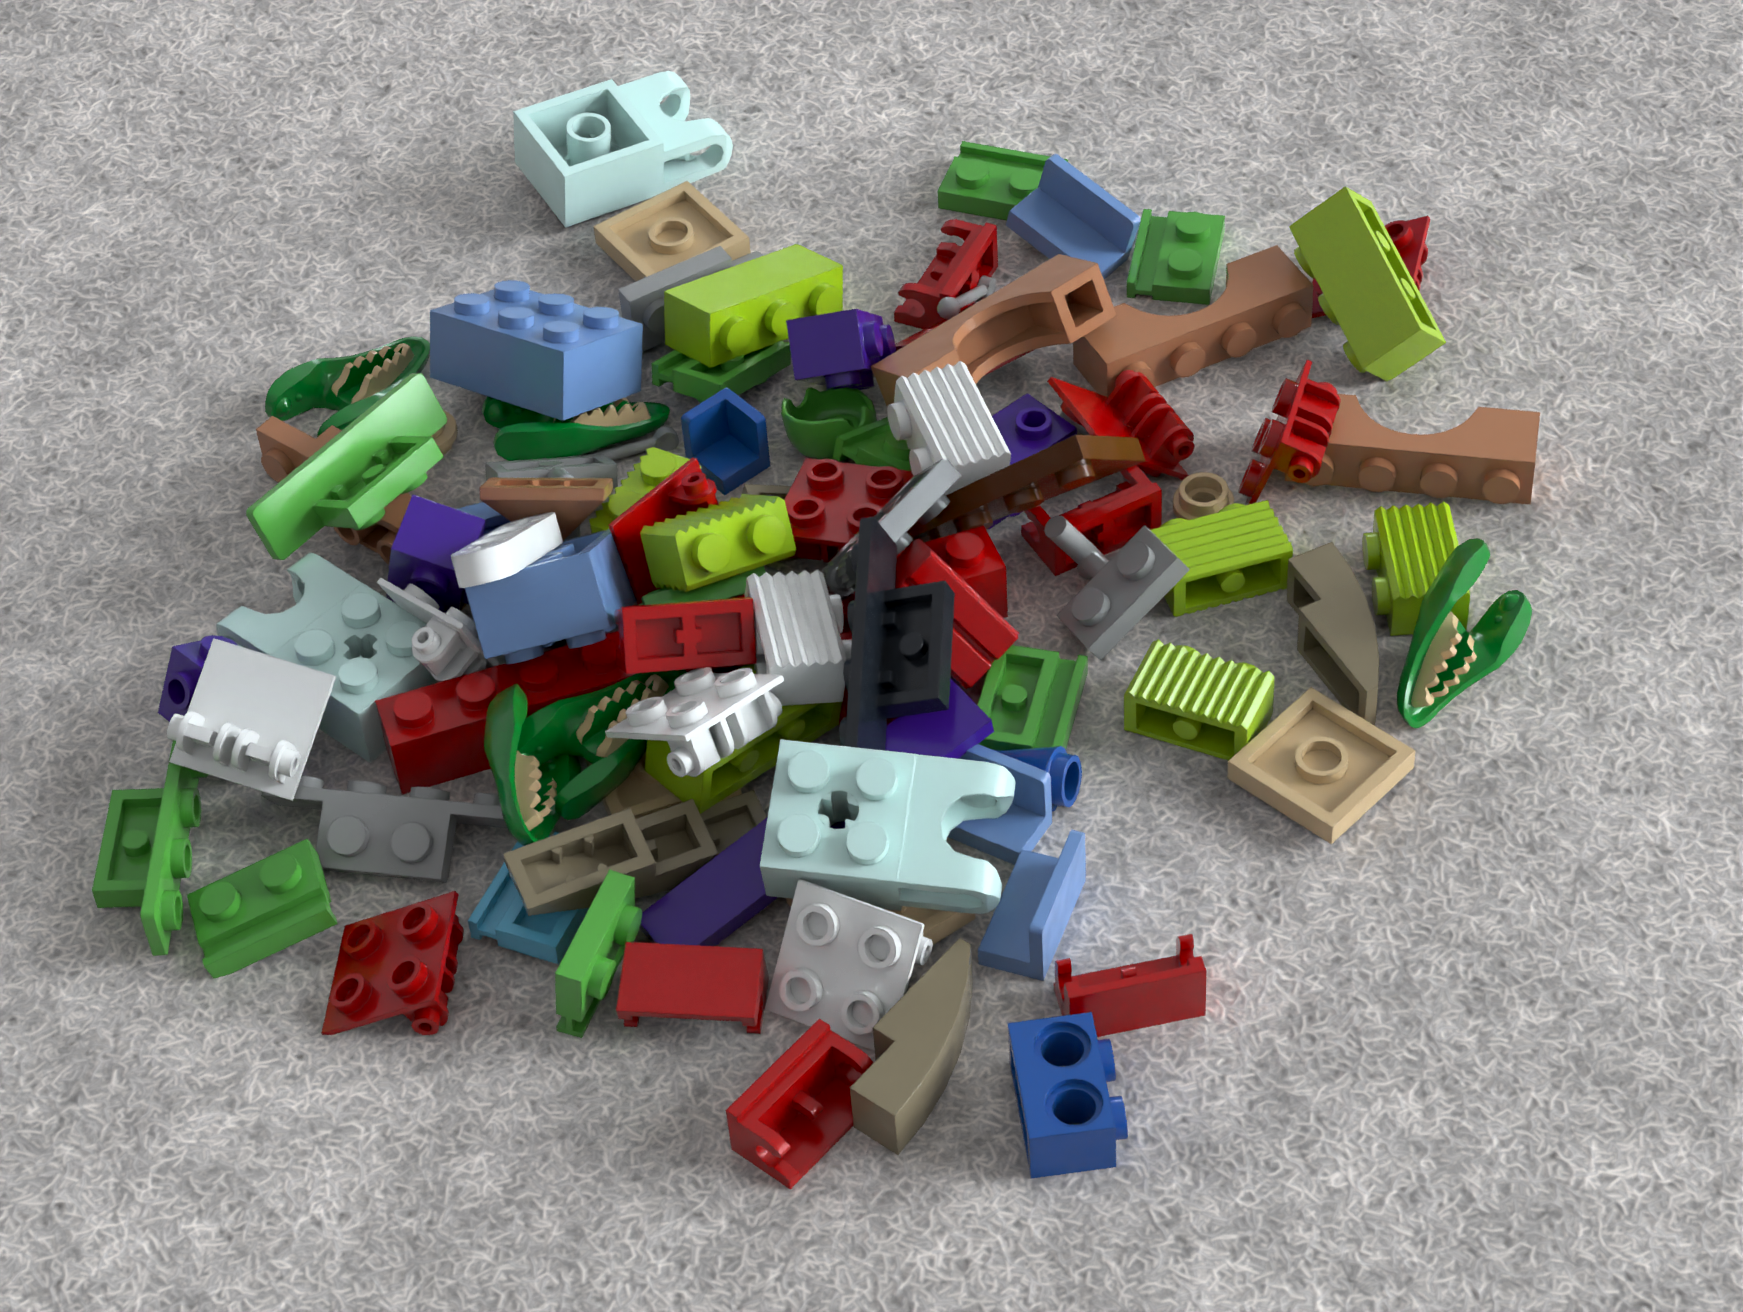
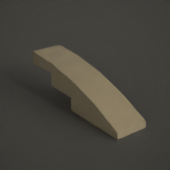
(654, 849)

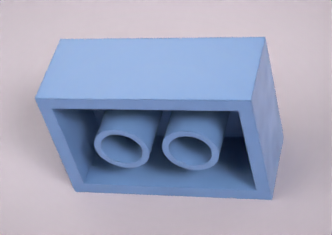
(536, 350)
(555, 598)

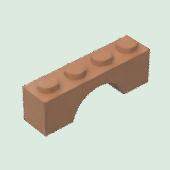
(1261, 303)
(1037, 310)
(1480, 459)

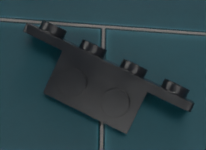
(897, 643)

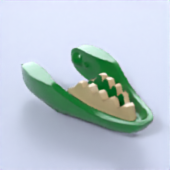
(346, 382)
(538, 436)
(1442, 653)
(578, 729)
(523, 788)

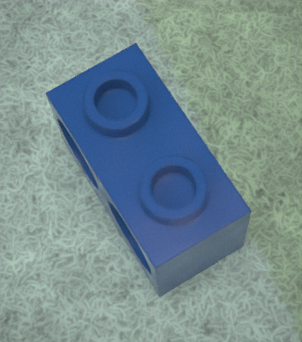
(1056, 1096)

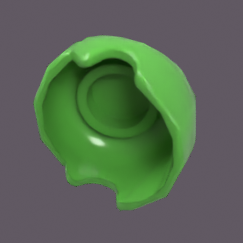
(823, 417)

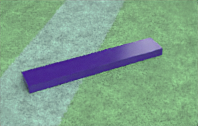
(731, 885)

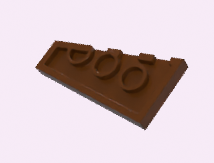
(1031, 482)

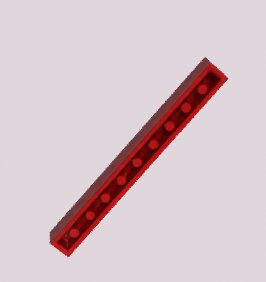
(440, 728)

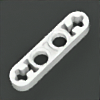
(506, 550)

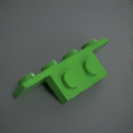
(355, 471)
(149, 852)

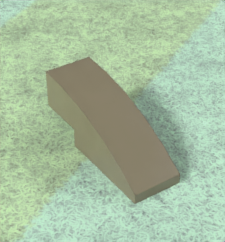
(1335, 627)
(915, 1052)

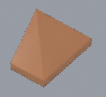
(568, 497)

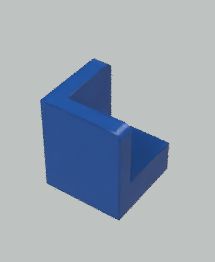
(726, 439)

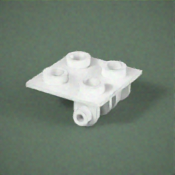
(448, 640)
(704, 716)
(251, 719)
(844, 962)

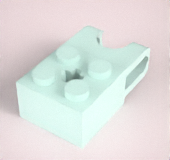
(615, 145)
(345, 633)
(894, 829)

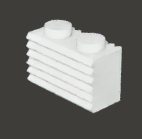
(947, 419)
(799, 636)

